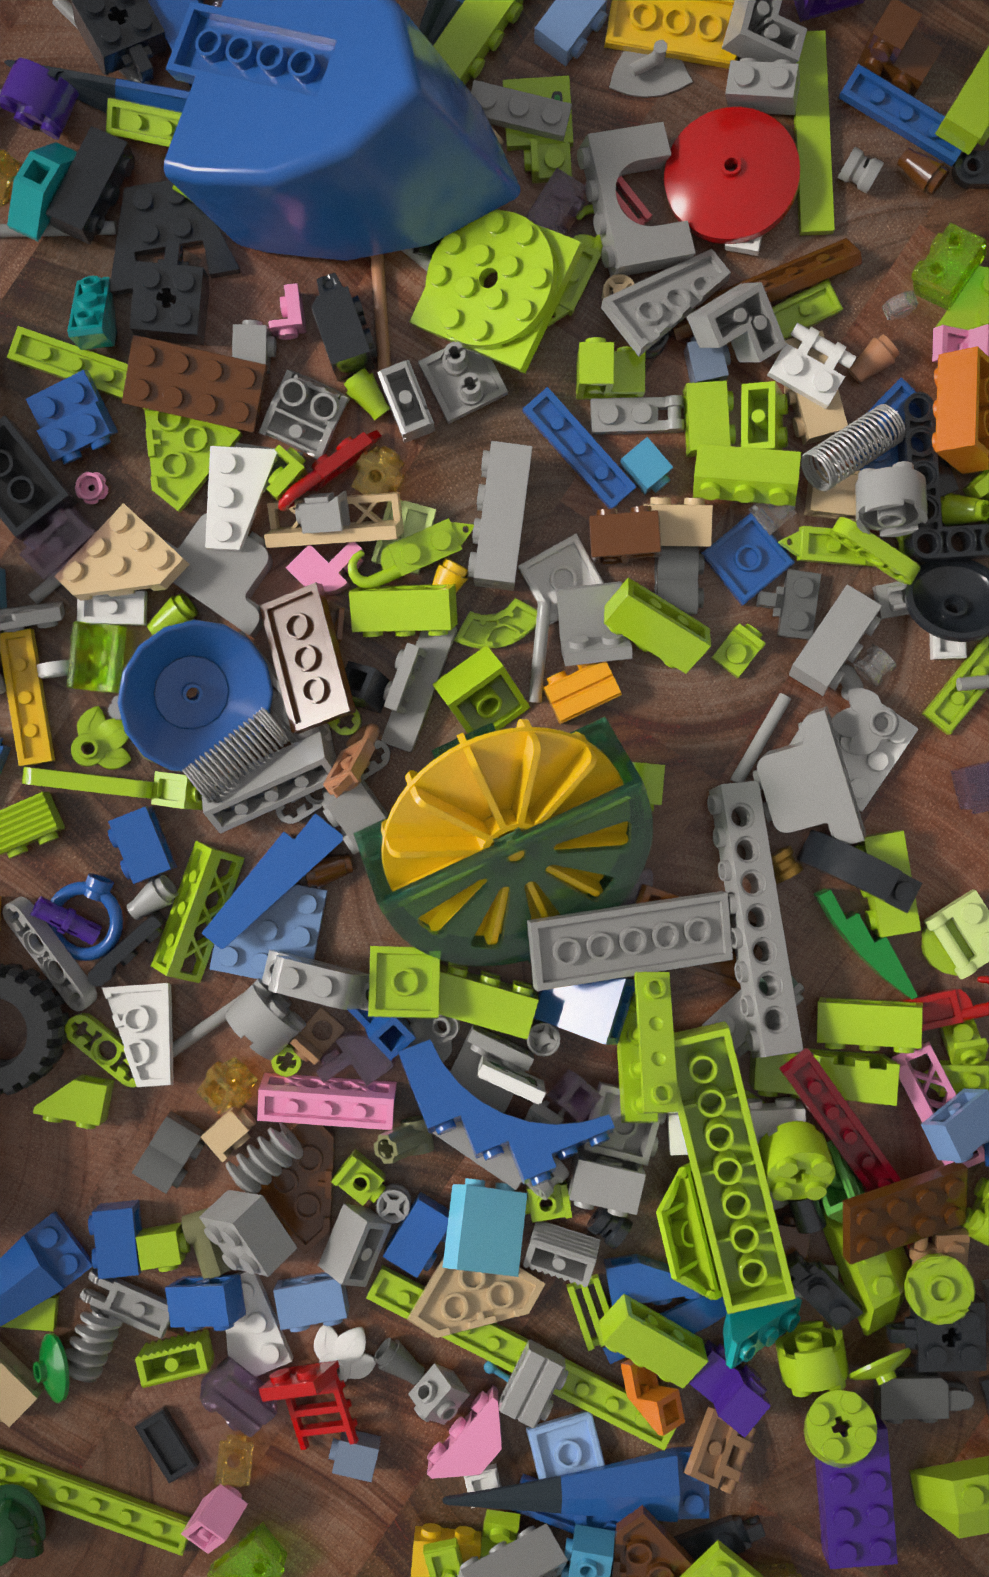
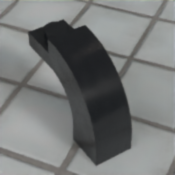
(859, 870)

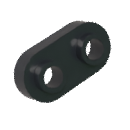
(972, 179)

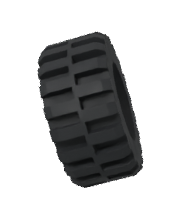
(44, 1027)

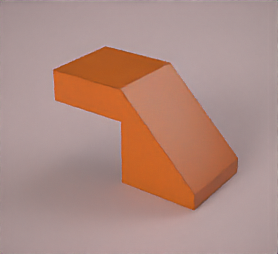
(656, 1403)

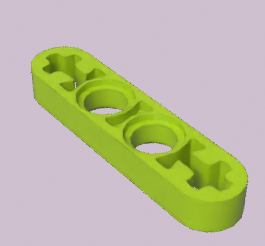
(87, 782)

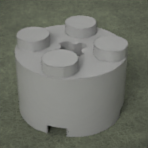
(891, 500)
(264, 1019)

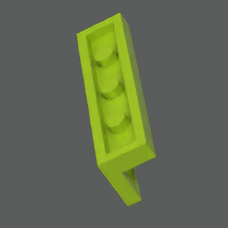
(185, 915)

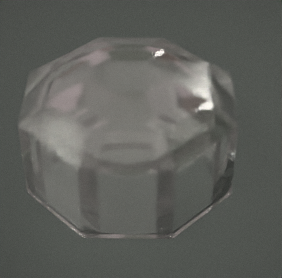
(900, 305)

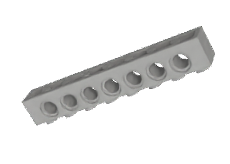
(768, 933)

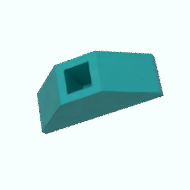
(36, 187)
(93, 314)
(756, 1328)

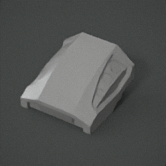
(296, 414)

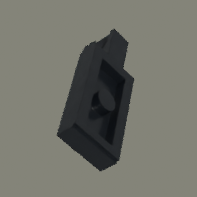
(823, 1291)
(730, 1531)

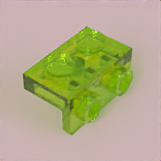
(96, 657)

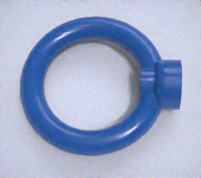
(98, 889)

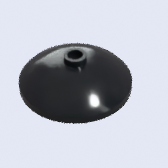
(950, 588)

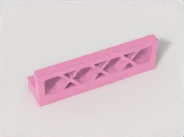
(917, 1092)
(330, 1103)

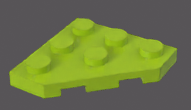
(181, 454)

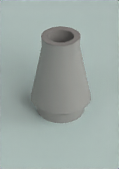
(154, 896)

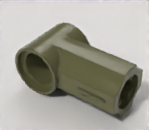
(405, 1140)
(207, 1253)

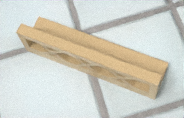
(355, 532)

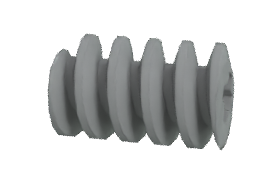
(266, 1160)
(94, 1345)

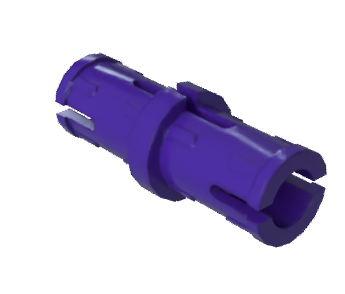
(66, 920)

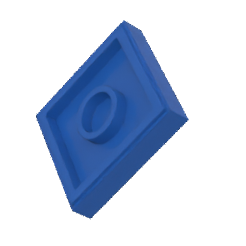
(747, 559)

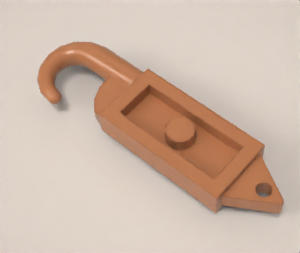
(352, 761)

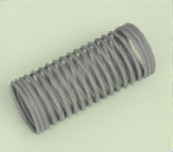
(852, 449)
(200, 776)

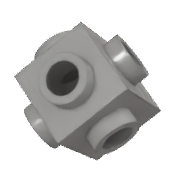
(438, 1395)

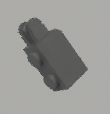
(919, 1396)

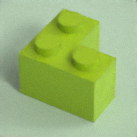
(608, 372)

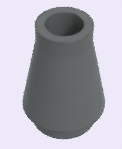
(397, 1360)

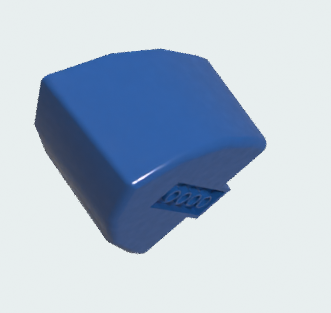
(328, 129)

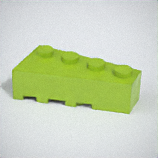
(857, 1075)

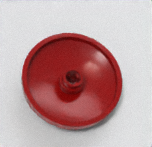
(736, 203)

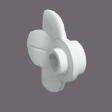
(347, 1349)

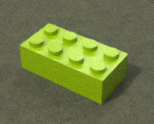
(487, 1000)

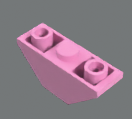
(471, 1442)

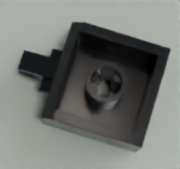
(120, 34)
(166, 281)
(340, 326)
(941, 1349)

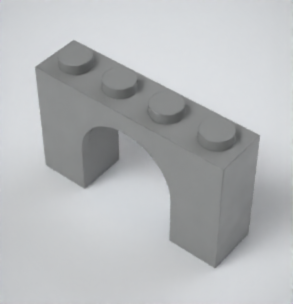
(626, 244)

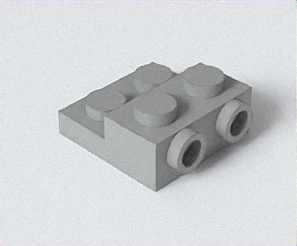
(628, 1140)

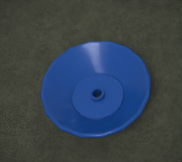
(199, 654)

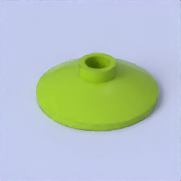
(882, 1369)

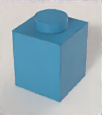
(647, 467)

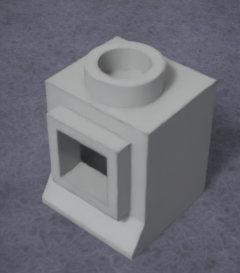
(323, 513)

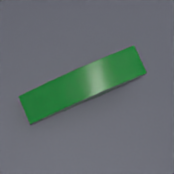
(873, 951)

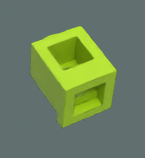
(355, 1167)
(559, 1208)

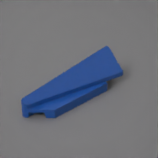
(272, 877)

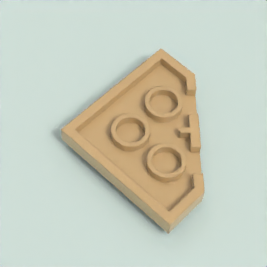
(121, 559)
(470, 1299)

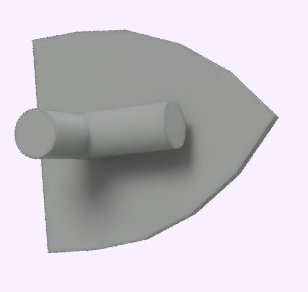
(649, 73)

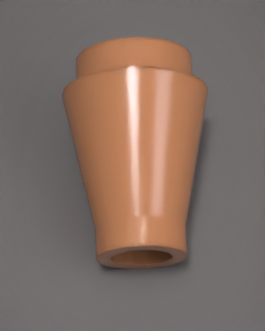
(875, 358)

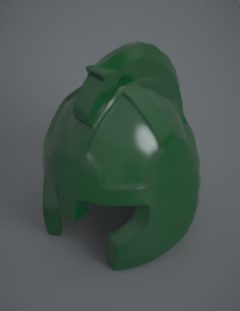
(20, 1524)

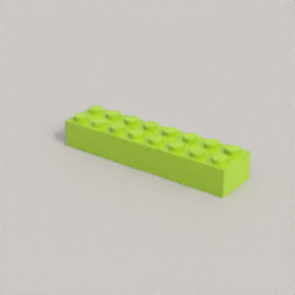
(729, 1171)

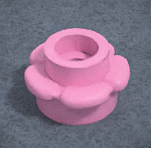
(82, 487)

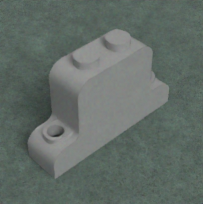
(225, 578)
(810, 783)
(316, 981)

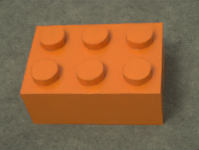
(962, 409)

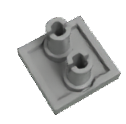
(461, 380)

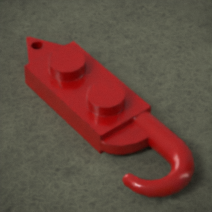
(329, 467)
(949, 1007)

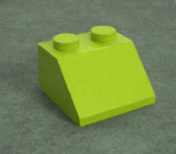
(481, 692)

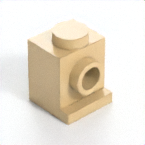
(228, 1132)

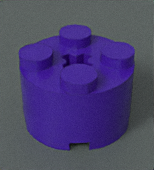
(38, 97)

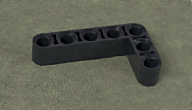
(927, 463)

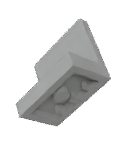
(582, 626)
(485, 1043)

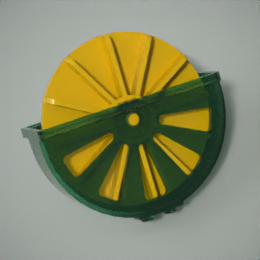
(506, 836)

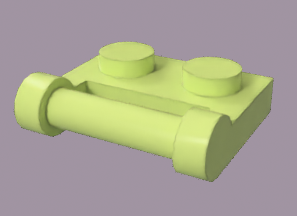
(972, 921)

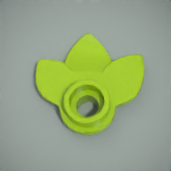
(105, 736)

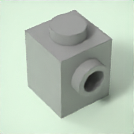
(253, 342)

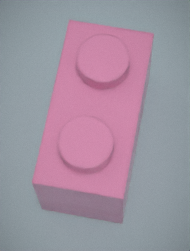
(215, 1518)

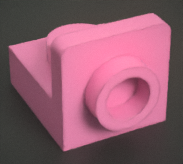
(291, 307)

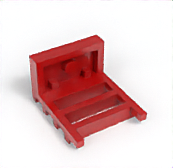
(310, 1381)

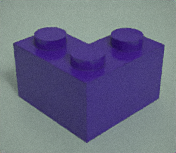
(735, 1392)

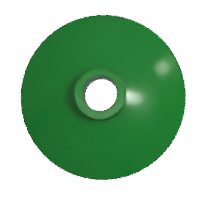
(53, 1368)

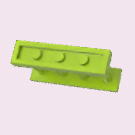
(648, 1052)

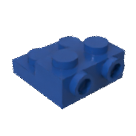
(72, 417)

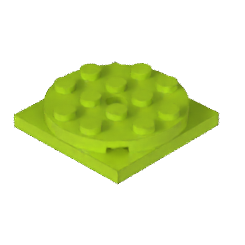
(515, 312)

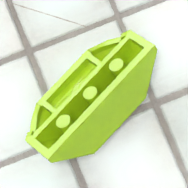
(686, 1236)
(873, 1282)
(955, 1495)

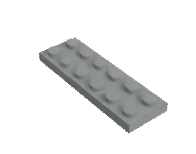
(629, 940)

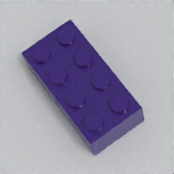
(858, 1508)

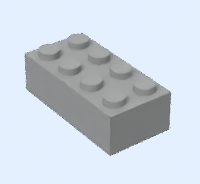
(502, 510)

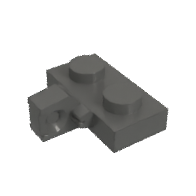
(794, 604)

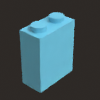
(485, 1228)

